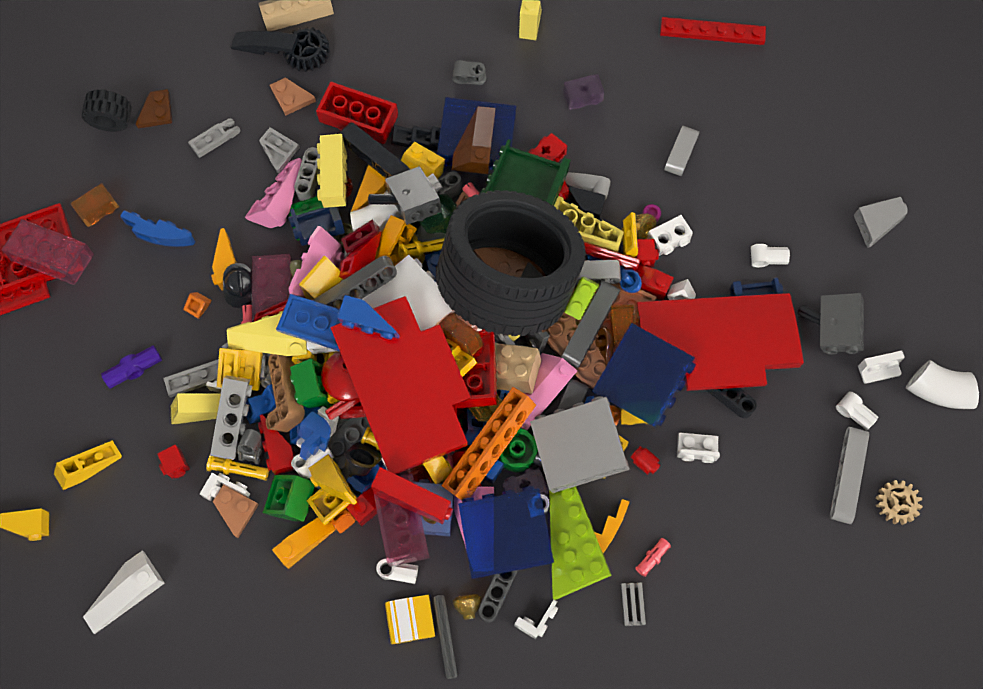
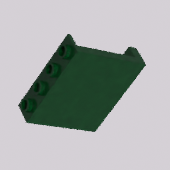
(527, 174)

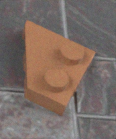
(291, 96)

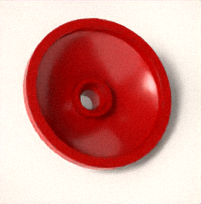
(337, 379)

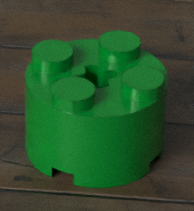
(525, 459)

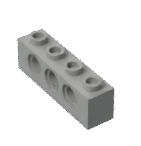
(220, 446)

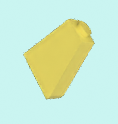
(529, 19)
(194, 407)

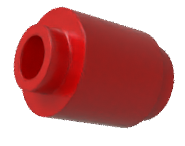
(645, 460)

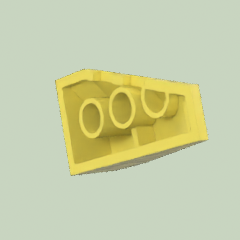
(263, 337)

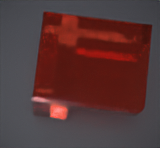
(420, 472)

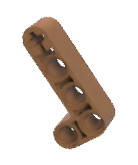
(287, 411)

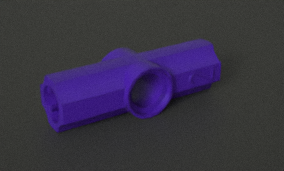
(131, 367)

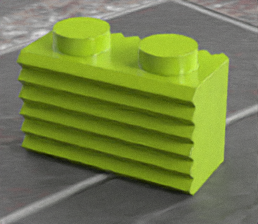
(581, 298)

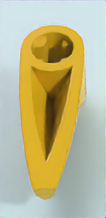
(438, 469)

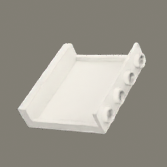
(419, 289)

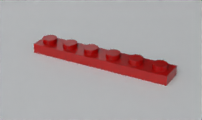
(713, 31)

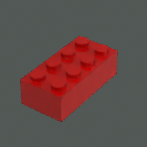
(345, 105)

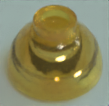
(644, 223)
(467, 605)

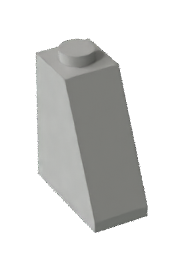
(879, 218)

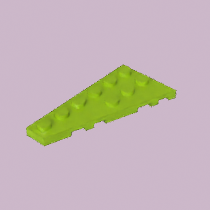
(573, 545)

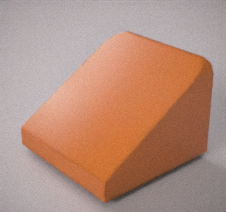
(196, 304)
(343, 521)

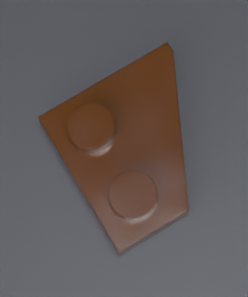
(155, 110)

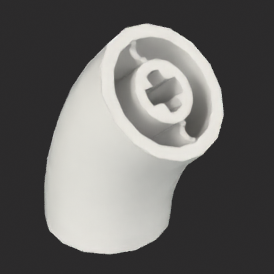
(378, 213)
(945, 386)

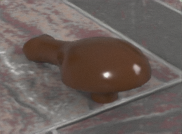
(605, 344)

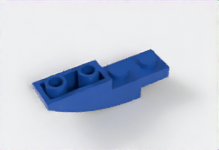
(158, 233)

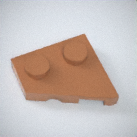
(234, 509)

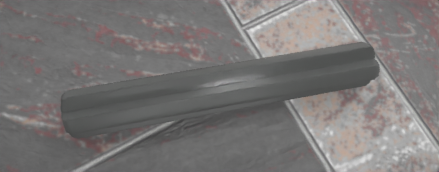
(445, 637)

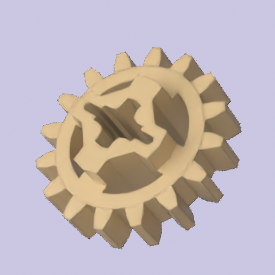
(907, 498)

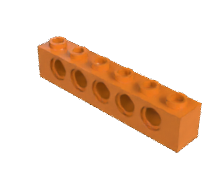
(489, 444)

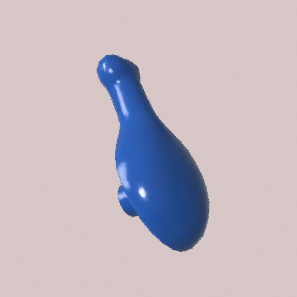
(630, 280)

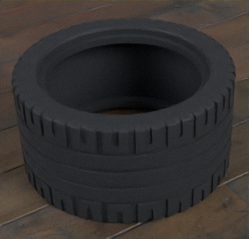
(520, 225)

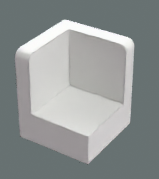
(681, 290)

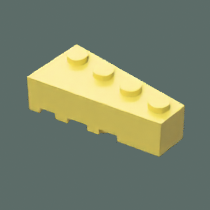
(332, 170)
(591, 229)

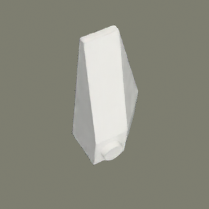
(127, 588)

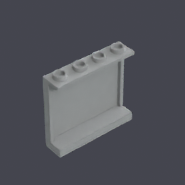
(579, 444)

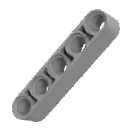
(849, 475)

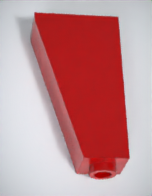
(411, 496)

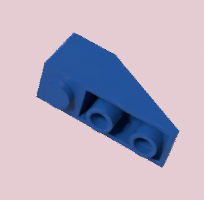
(361, 315)

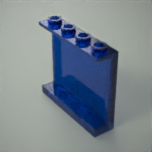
(456, 118)
(644, 375)
(505, 532)

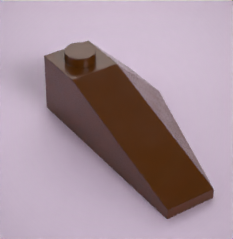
(475, 145)

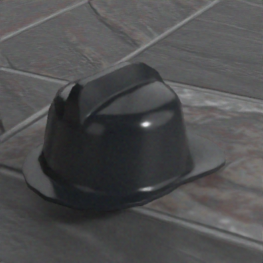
(237, 285)
(361, 459)

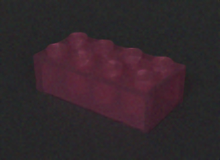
(48, 251)
(270, 281)
(401, 532)

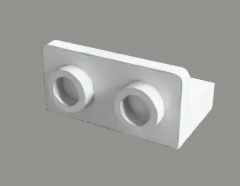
(881, 367)
(697, 447)

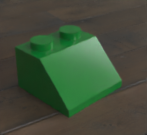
(308, 384)
(289, 497)

